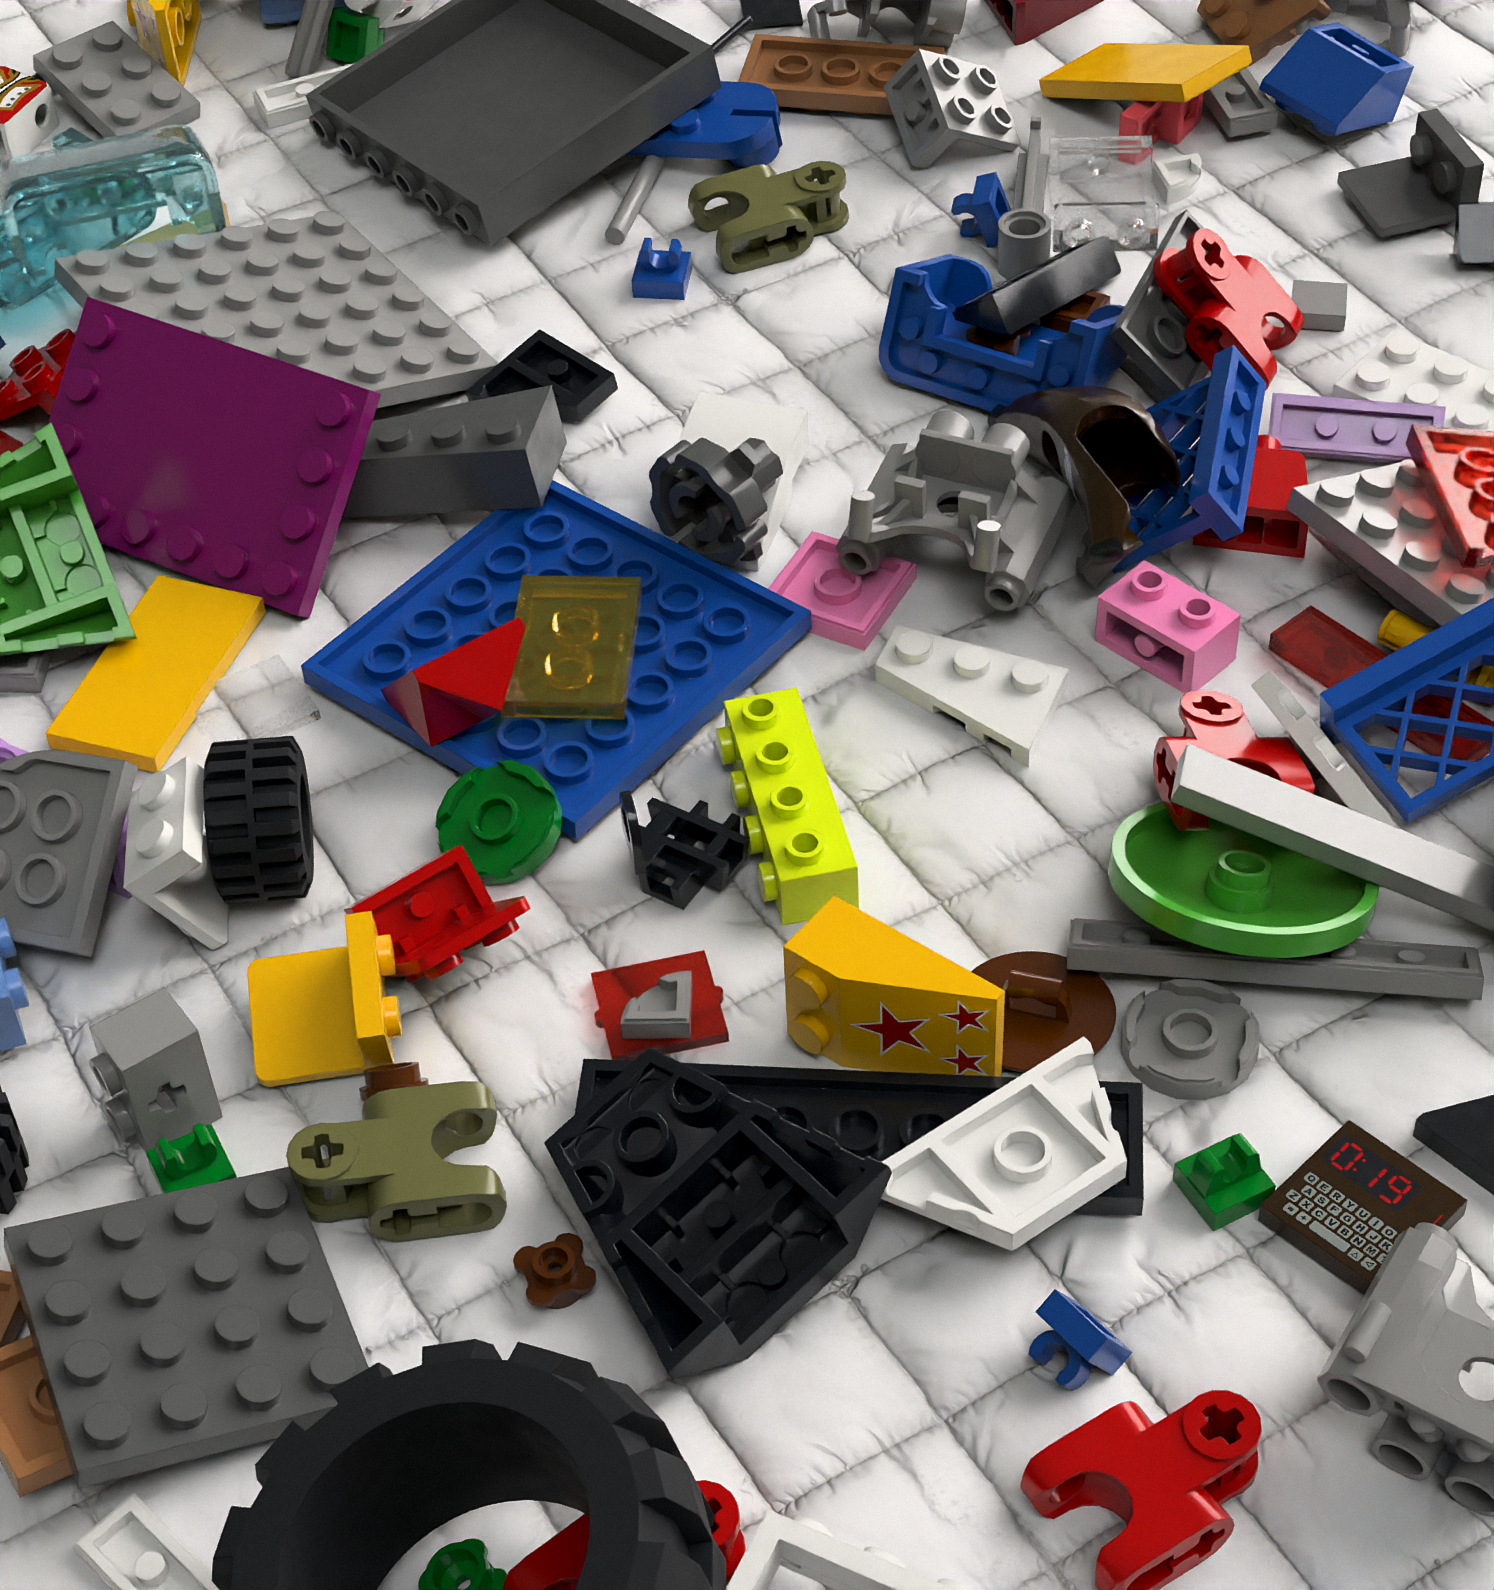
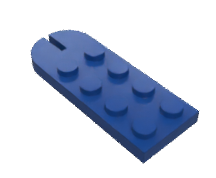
(731, 124)

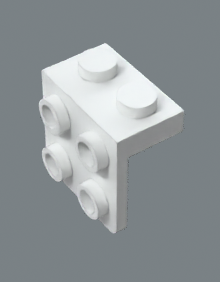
(169, 854)

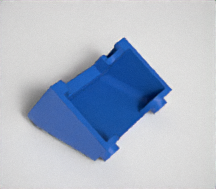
(930, 349)

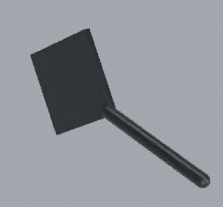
(762, 14)

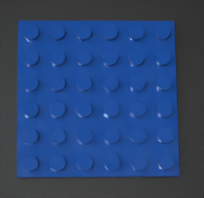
(696, 645)

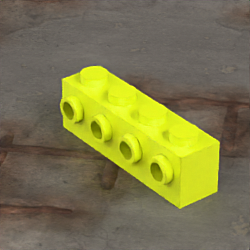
(788, 804)

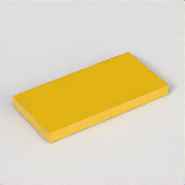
(1146, 72)
(148, 687)

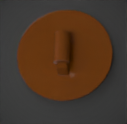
(1048, 1006)

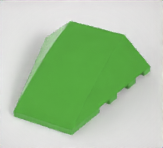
(51, 559)

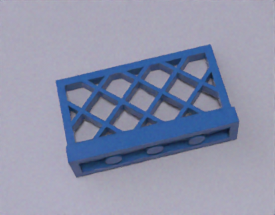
(1218, 460)
(1399, 681)

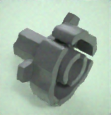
(717, 494)

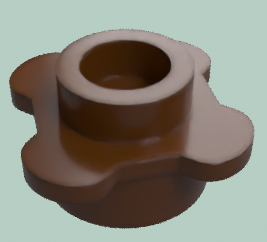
(1000, 342)
(556, 1288)

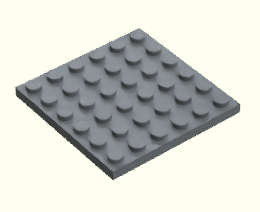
(294, 293)

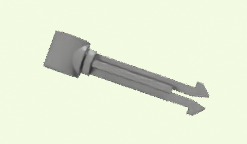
(1026, 230)

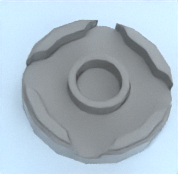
(1189, 1039)

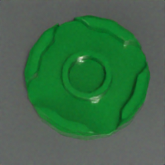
(502, 819)

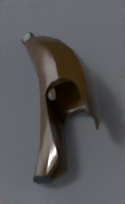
(1100, 448)

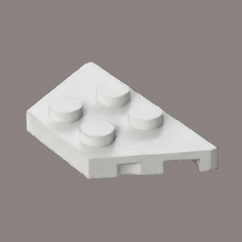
(1016, 1155)

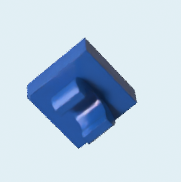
(986, 206)
(661, 272)
(1083, 1338)

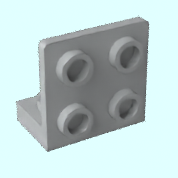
(946, 100)

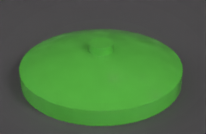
(1235, 889)

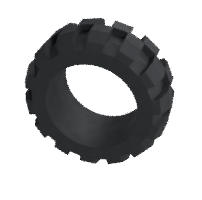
(463, 1437)

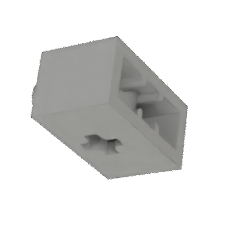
(153, 1071)

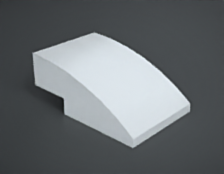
(732, 422)

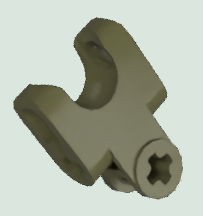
(770, 210)
(396, 1165)

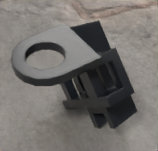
(661, 857)

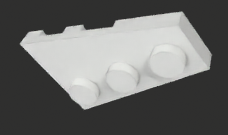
(981, 686)
(1339, 780)

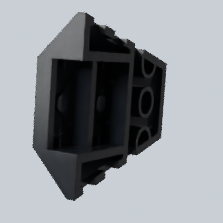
(711, 1208)

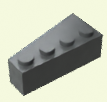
(461, 457)

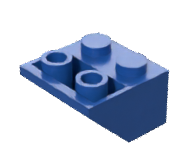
(1338, 80)

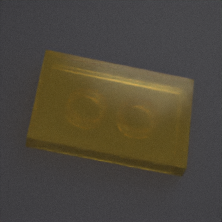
(574, 647)

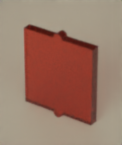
(619, 985)

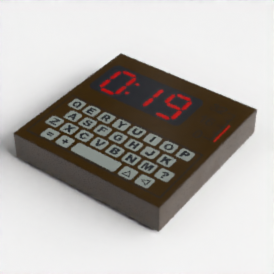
(1355, 1202)

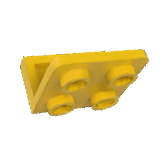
(324, 1008)

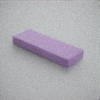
(1348, 426)

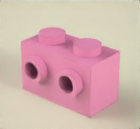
(1167, 627)

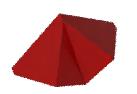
(459, 685)

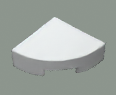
(1176, 176)

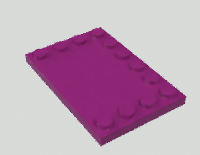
(209, 453)

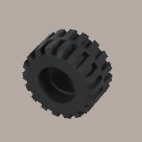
(258, 819)

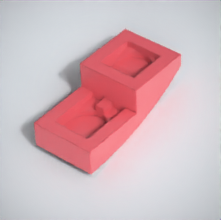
(1161, 119)

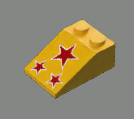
(167, 31)
(887, 1000)

